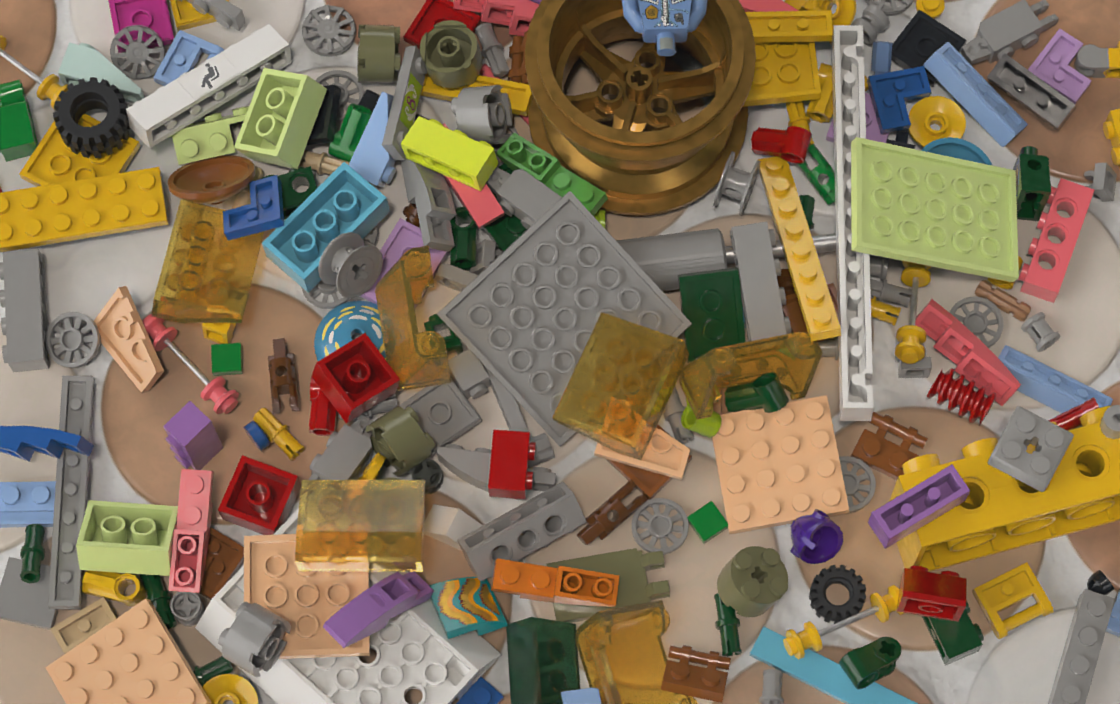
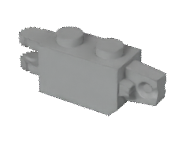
(1008, 32)
(522, 195)
(346, 453)

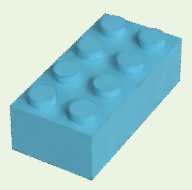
(336, 207)

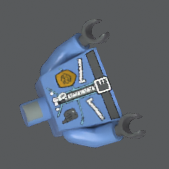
(664, 20)

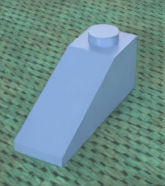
(370, 156)

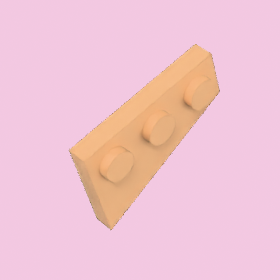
(128, 340)
(662, 456)

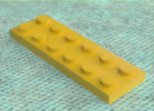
(82, 209)

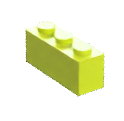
(450, 152)

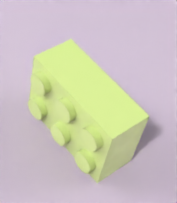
(280, 118)
(127, 538)

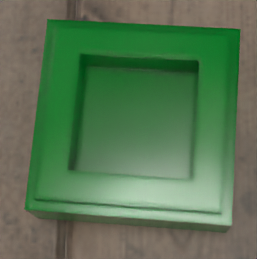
(226, 359)
(707, 522)

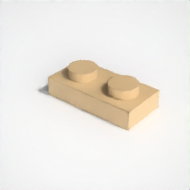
(83, 624)

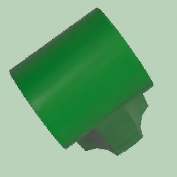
(350, 133)

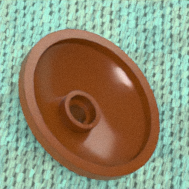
(212, 179)

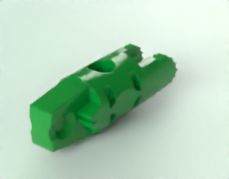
(819, 173)

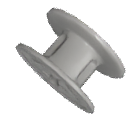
(736, 183)
(350, 265)

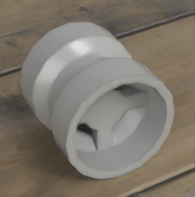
(873, 21)
(183, 604)

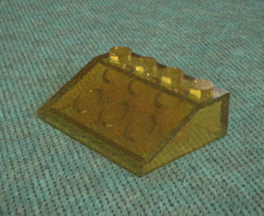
(203, 271)
(622, 385)
(361, 525)

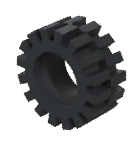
(837, 576)

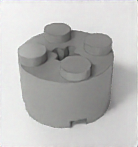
(483, 113)
(254, 638)

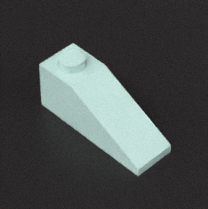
(86, 62)

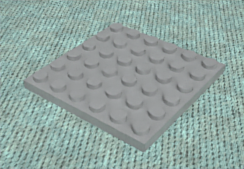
(542, 300)

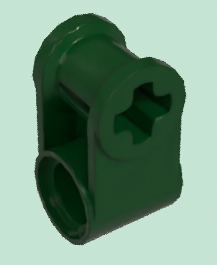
(871, 661)

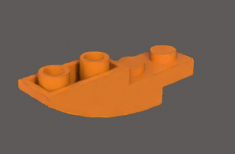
(555, 585)

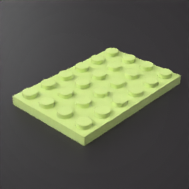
(934, 210)

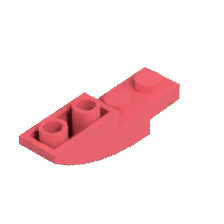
(191, 531)

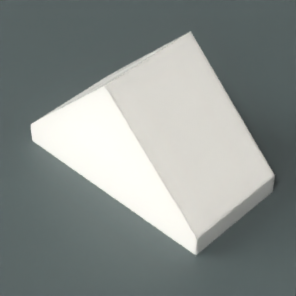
(449, 524)

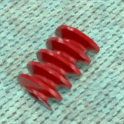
(961, 396)

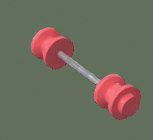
(224, 400)

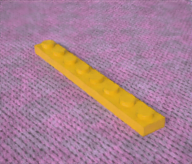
(799, 249)

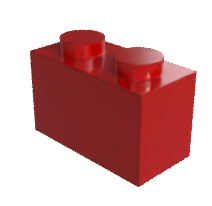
(510, 464)

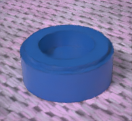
(256, 435)

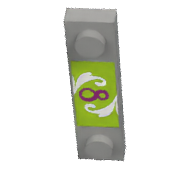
(404, 102)

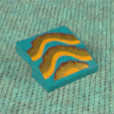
(467, 606)

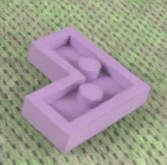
(1054, 68)

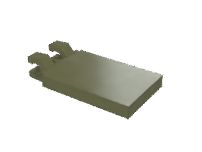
(632, 584)

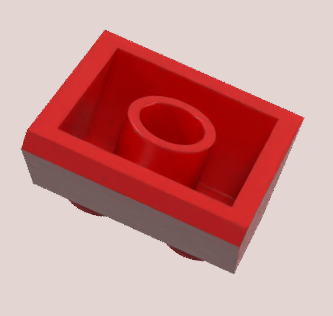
(932, 593)

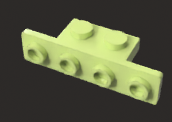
(207, 137)

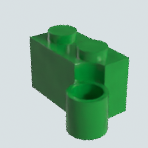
(16, 122)

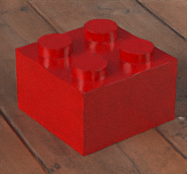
(355, 378)
(259, 496)

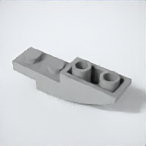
(433, 204)
(475, 467)

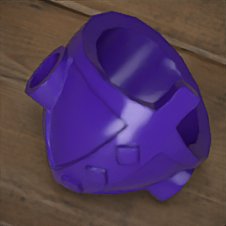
(815, 538)

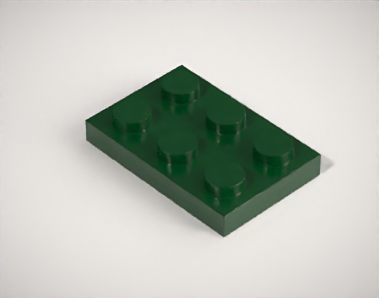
(713, 307)

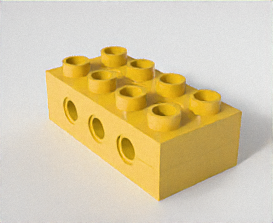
(1009, 513)

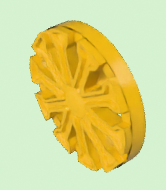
(371, 471)

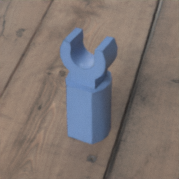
(881, 57)

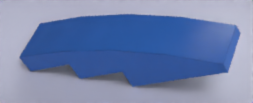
(24, 440)

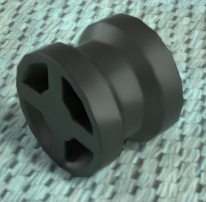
(425, 471)

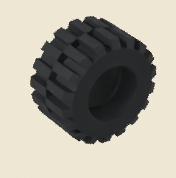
(82, 99)

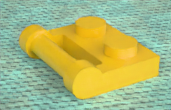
(1007, 591)

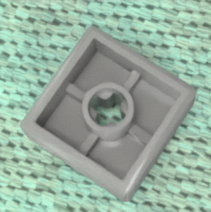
(1049, 443)

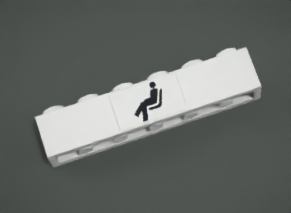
(207, 86)

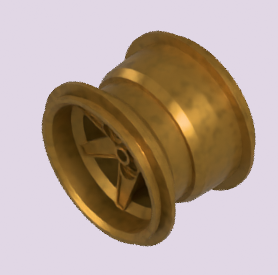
(633, 167)

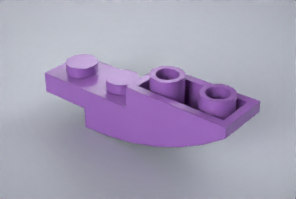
(377, 605)

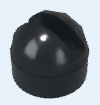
(1099, 583)

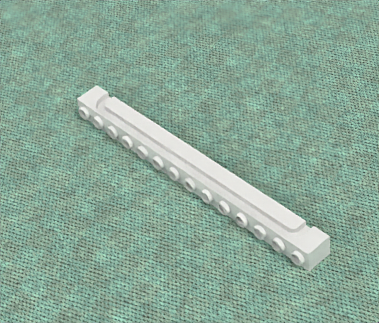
(852, 266)

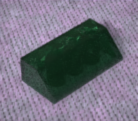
(541, 660)

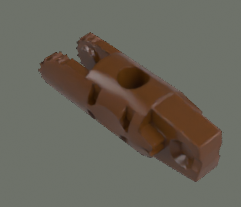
(282, 364)
(598, 522)

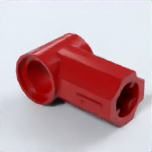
(787, 144)
(322, 414)

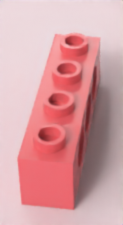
(1047, 282)

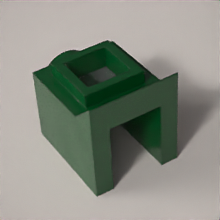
(451, 340)

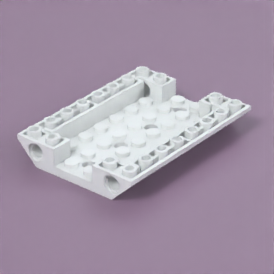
(409, 656)

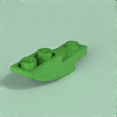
(522, 154)

